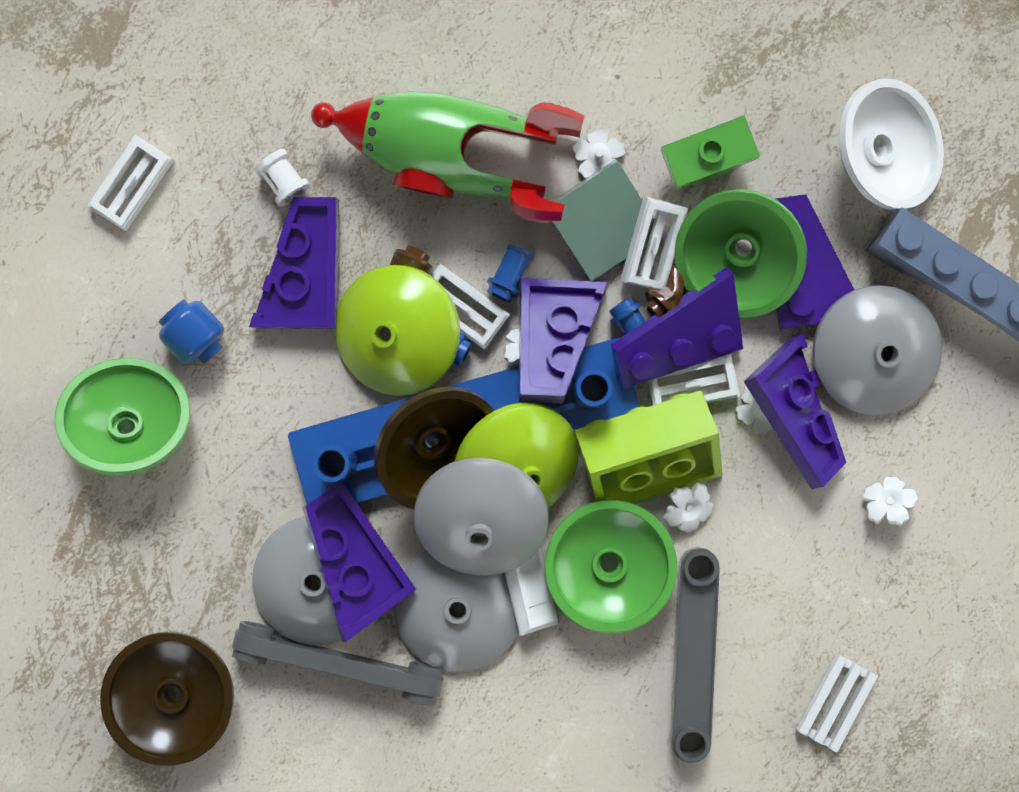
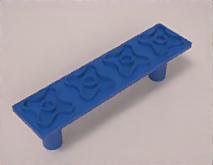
(346, 445)

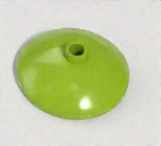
(420, 323)
(529, 439)

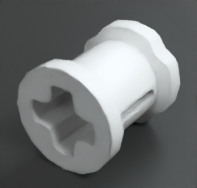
(282, 177)

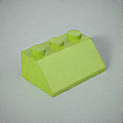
(651, 450)

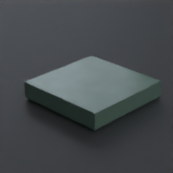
(600, 219)

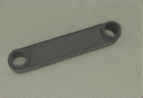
(256, 643)
(694, 655)

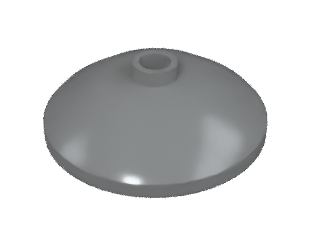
(851, 344)
(486, 499)
(282, 588)
(450, 641)

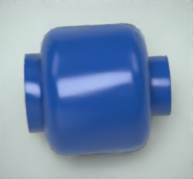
(191, 332)

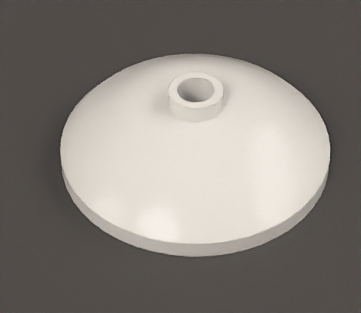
(891, 144)

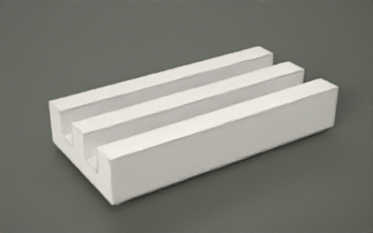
(144, 192)
(638, 240)
(492, 328)
(729, 376)
(852, 709)

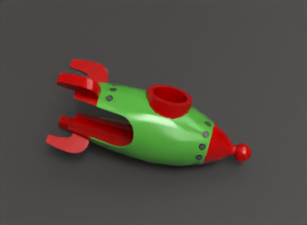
(426, 138)

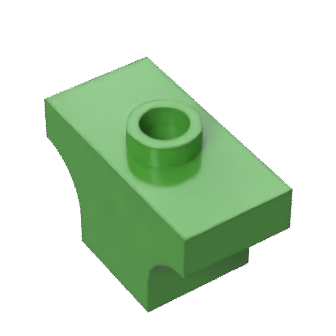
(710, 153)

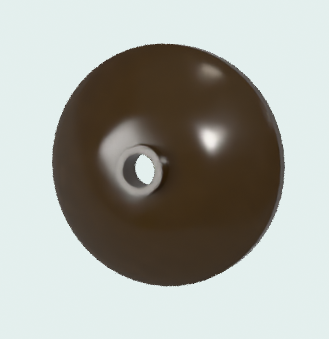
(402, 454)
(147, 719)

